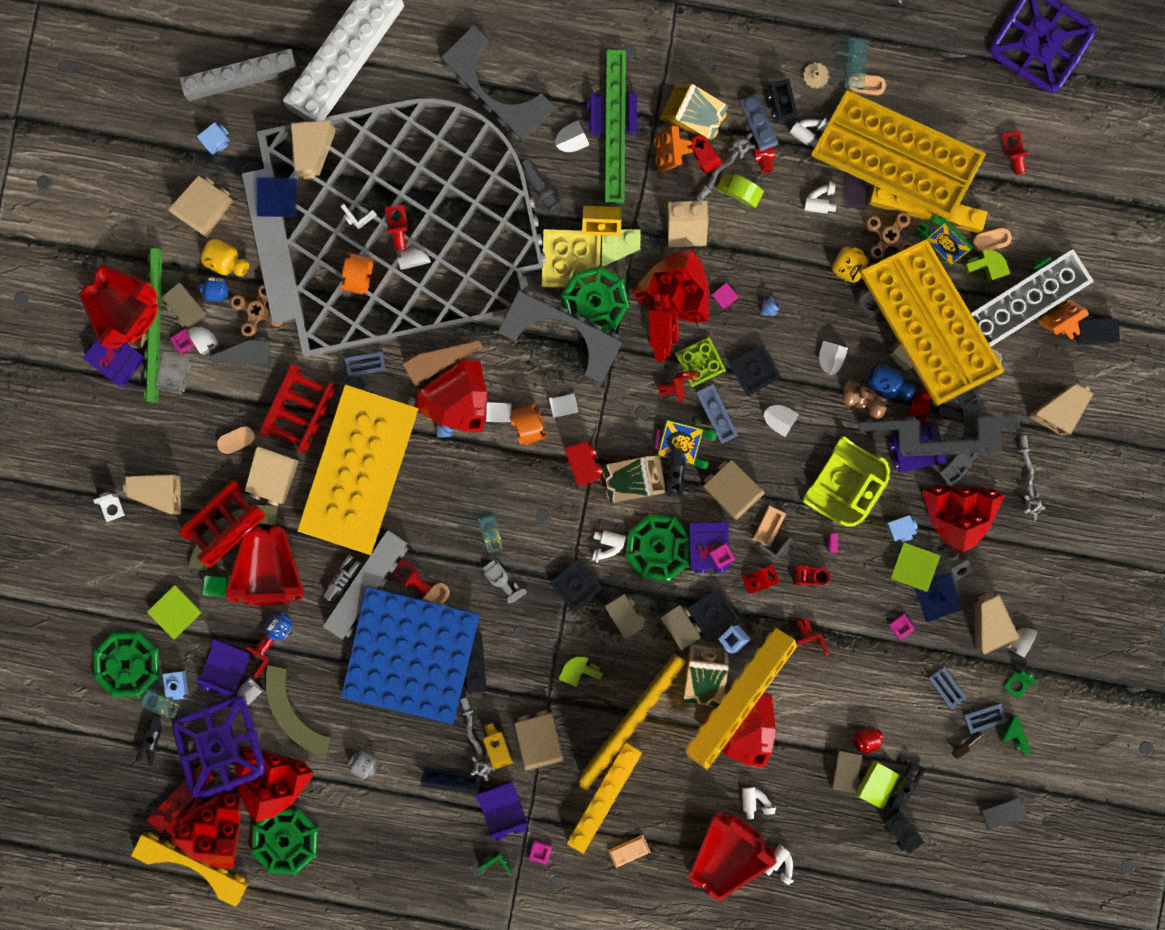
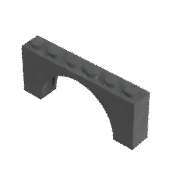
(519, 118)
(528, 309)

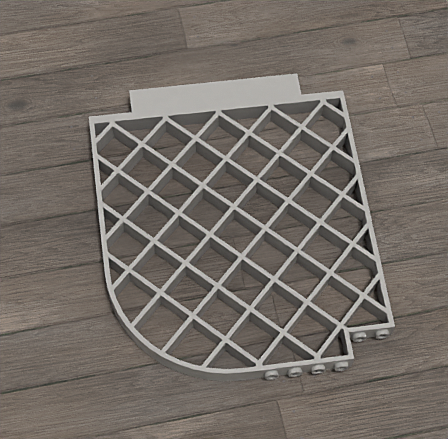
(275, 245)

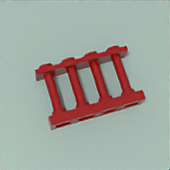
(286, 393)
(233, 534)

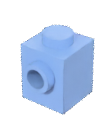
(214, 138)
(902, 528)
(734, 639)
(175, 684)

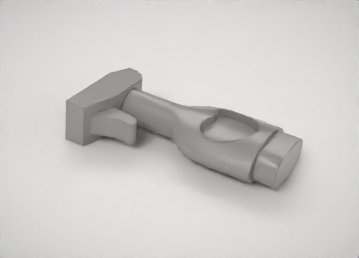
(498, 578)

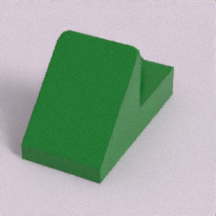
(1015, 730)

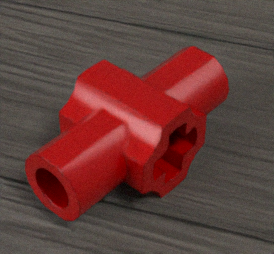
(765, 158)

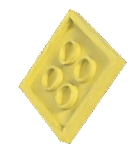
(566, 253)

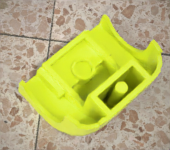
(848, 484)

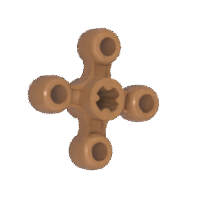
(882, 231)
(249, 307)
(863, 399)

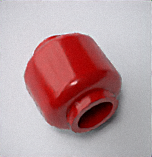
(868, 740)

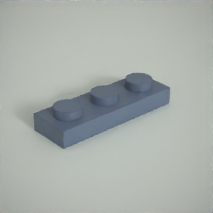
(758, 122)
(717, 414)

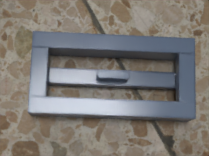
(362, 357)
(956, 700)
(1000, 713)

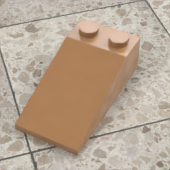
(430, 364)

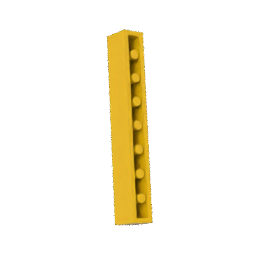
(741, 698)

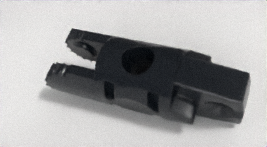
(676, 464)
(154, 731)
(902, 796)

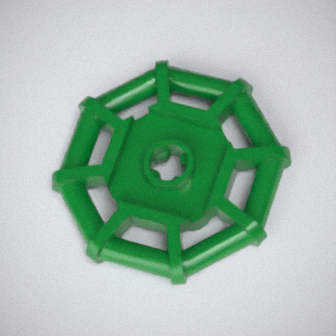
(601, 291)
(652, 538)
(125, 675)
(284, 852)

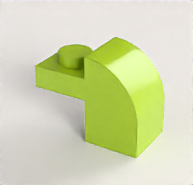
(741, 189)
(992, 262)
(575, 667)

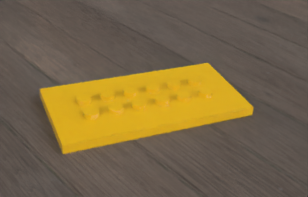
(898, 155)
(931, 322)
(358, 469)
(627, 725)

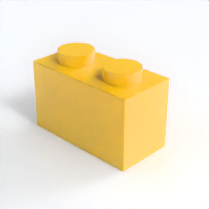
(601, 220)

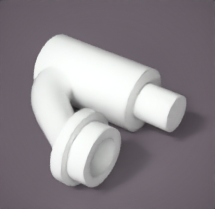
(806, 136)
(819, 205)
(611, 539)
(749, 797)
(783, 855)

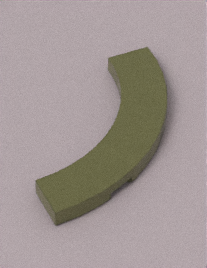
(222, 524)
(287, 717)

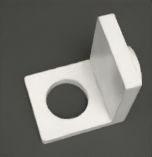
(350, 218)
(563, 405)
(498, 412)
(106, 499)

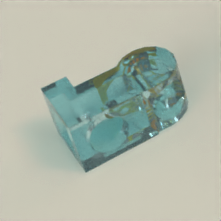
(491, 533)
(160, 703)

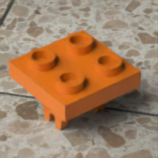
(670, 148)
(1063, 318)

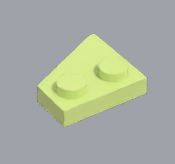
(618, 247)

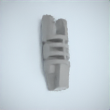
(342, 579)

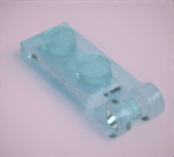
(856, 63)

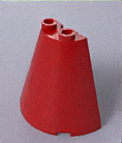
(118, 306)
(264, 570)
(730, 857)

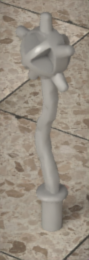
(740, 146)
(1033, 503)
(481, 765)

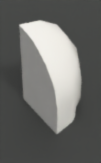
(571, 138)
(412, 257)
(203, 339)
(832, 357)
(780, 418)
(1023, 643)
(249, 690)

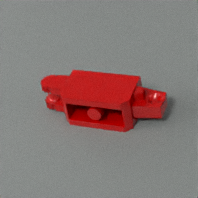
(662, 327)

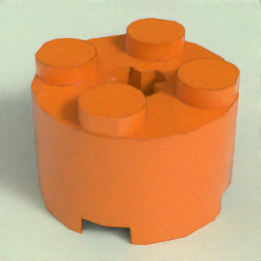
(355, 273)
(529, 424)

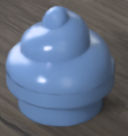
(769, 307)
(443, 431)

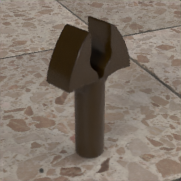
(963, 749)

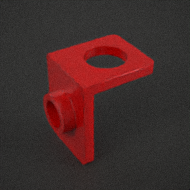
(759, 579)

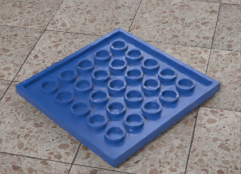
(410, 655)

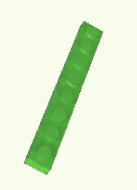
(615, 126)
(152, 335)

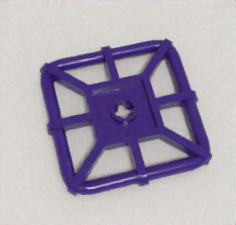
(1046, 52)
(228, 753)

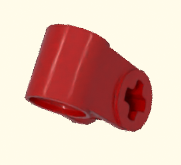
(706, 155)
(809, 576)

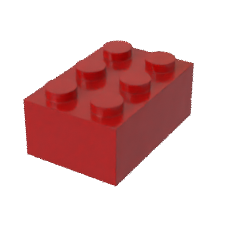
(583, 464)

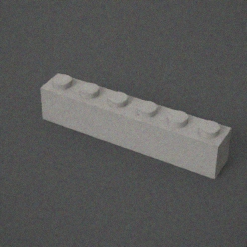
(239, 75)
(373, 575)

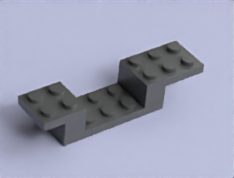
(911, 435)

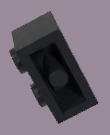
(783, 101)
(1098, 331)
(904, 832)

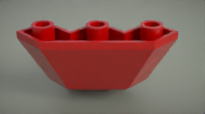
(683, 280)
(456, 397)
(962, 513)
(755, 736)
(276, 788)
(212, 831)

